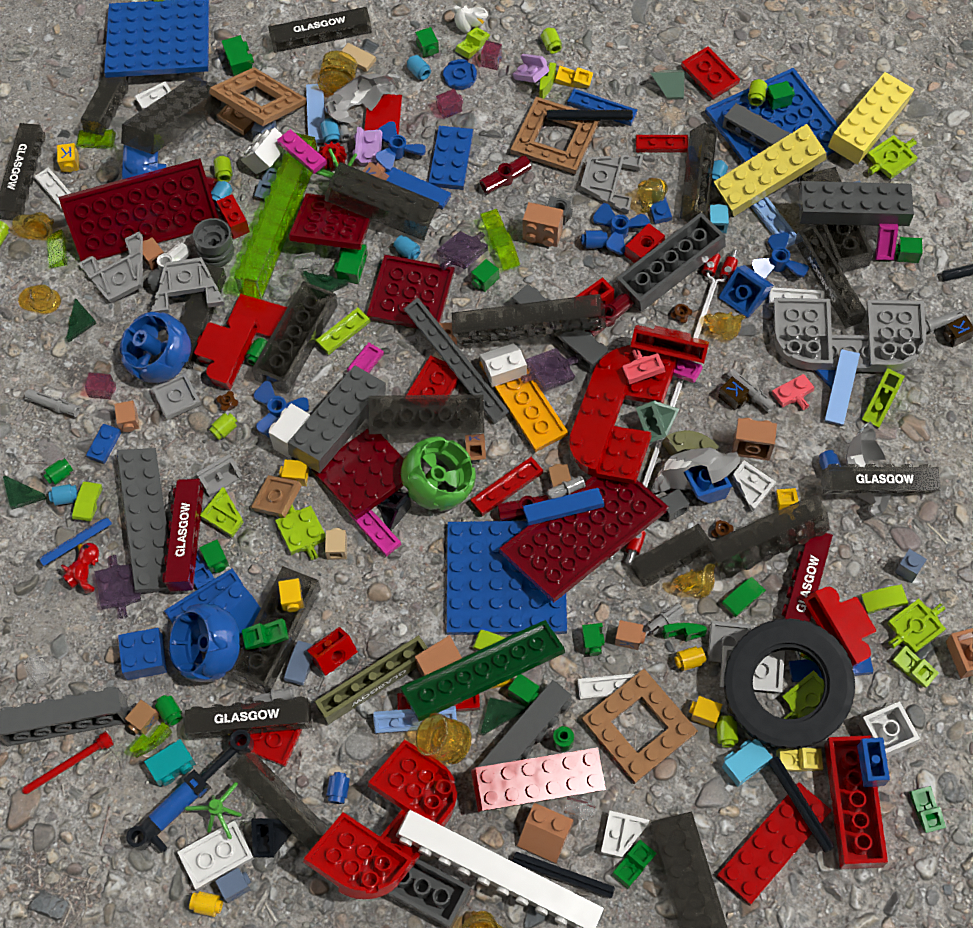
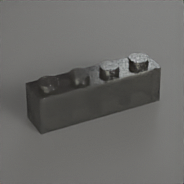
(104, 105)
(671, 555)

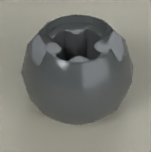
(154, 279)

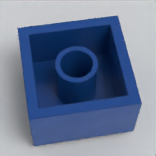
(142, 653)

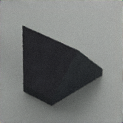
(394, 508)
(268, 836)

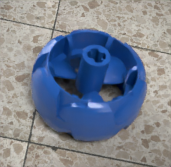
(139, 162)
(143, 337)
(206, 630)

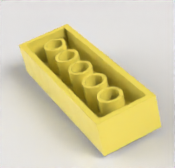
(870, 118)
(770, 170)

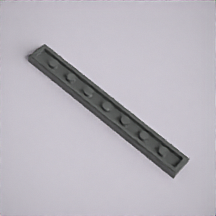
(455, 359)

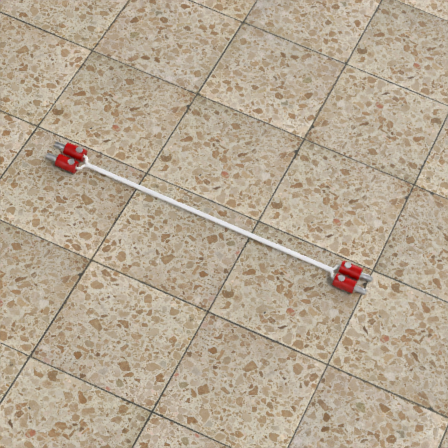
(729, 266)

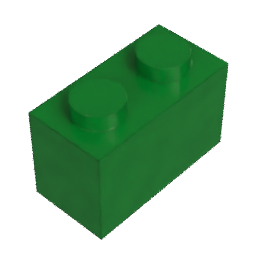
(237, 54)
(351, 264)

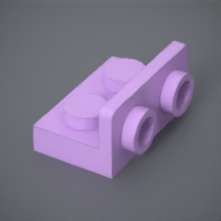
(532, 69)
(367, 145)

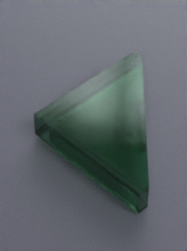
(325, 281)
(79, 321)
(21, 494)
(498, 713)

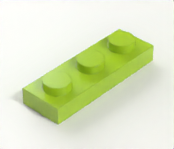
(343, 331)

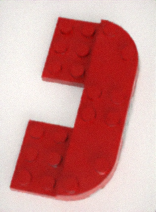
(594, 440)
(374, 864)

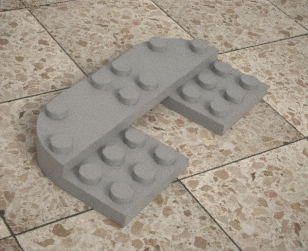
(807, 342)

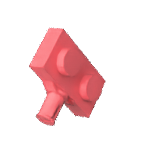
(643, 367)
(794, 392)

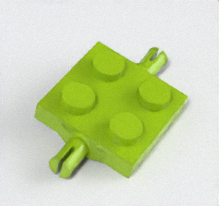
(892, 156)
(301, 531)
(916, 626)
(804, 696)

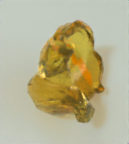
(650, 192)
(724, 324)
(697, 582)

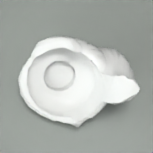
(469, 17)

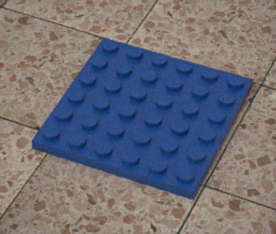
(157, 38)
(804, 110)
(488, 589)

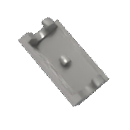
(219, 475)

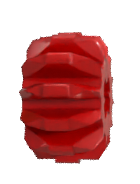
(339, 152)

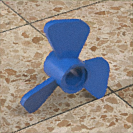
(396, 146)
(606, 217)
(778, 244)
(266, 396)

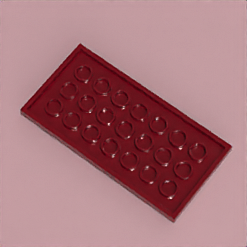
(154, 203)
(569, 548)

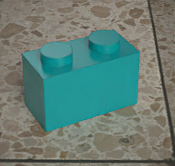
(170, 763)

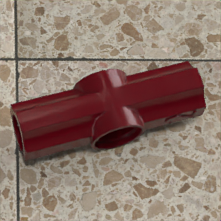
(498, 178)
(615, 309)
(514, 509)

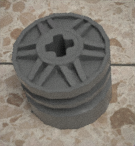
(213, 242)

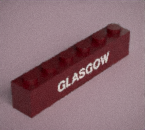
(184, 535)
(807, 576)

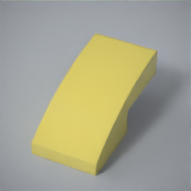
(801, 760)

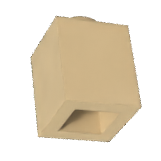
(336, 544)

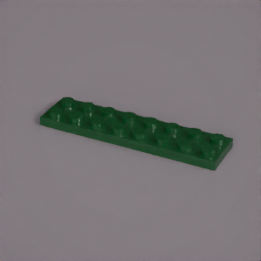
(482, 670)

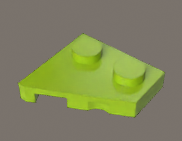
(223, 514)

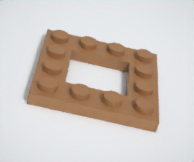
(230, 90)
(565, 160)
(639, 687)

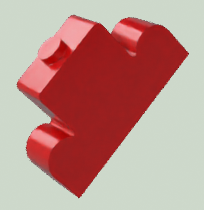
(670, 343)
(226, 348)
(843, 620)

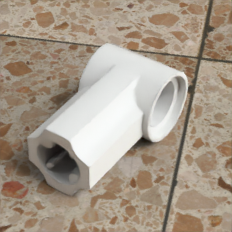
(177, 253)

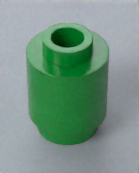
(255, 350)
(58, 471)
(168, 710)
(563, 745)

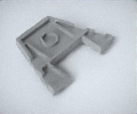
(602, 178)
(122, 276)
(186, 278)

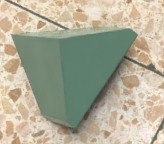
(670, 82)
(657, 418)

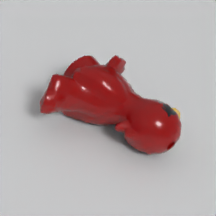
(79, 570)

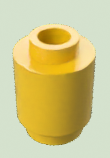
(690, 658)
(206, 903)

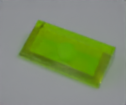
(57, 249)

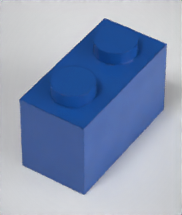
(873, 762)

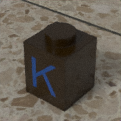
(958, 331)
(734, 393)

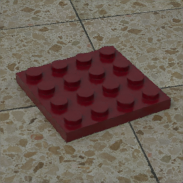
(328, 224)
(402, 282)
(363, 473)

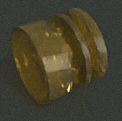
(336, 71)
(443, 738)

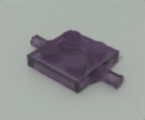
(462, 250)
(549, 370)
(116, 587)

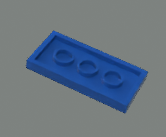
(451, 157)

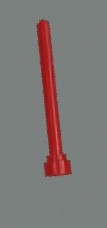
(104, 741)

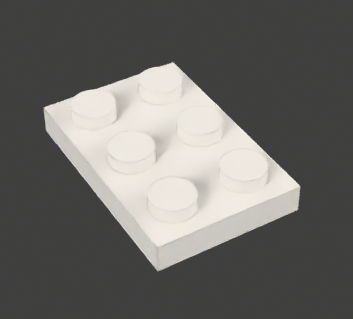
(768, 673)
(215, 856)

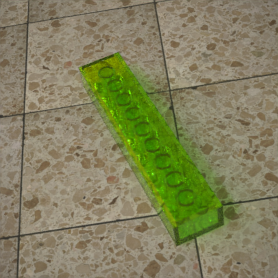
(273, 225)

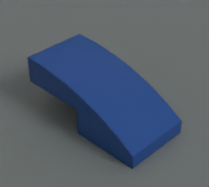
(202, 573)

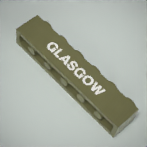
(370, 681)

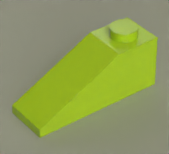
(883, 397)

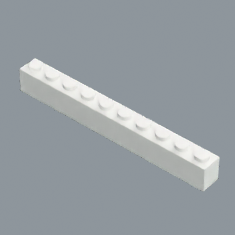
(498, 871)

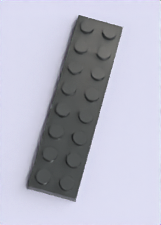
(144, 517)

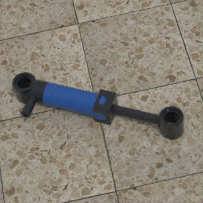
(193, 787)

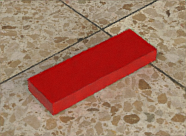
(661, 143)

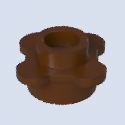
(681, 308)
(227, 406)
(722, 525)

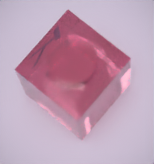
(491, 55)
(449, 103)
(100, 386)

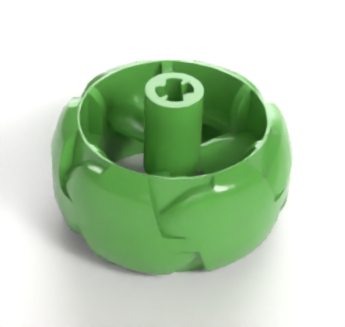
(424, 486)

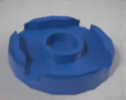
(460, 74)

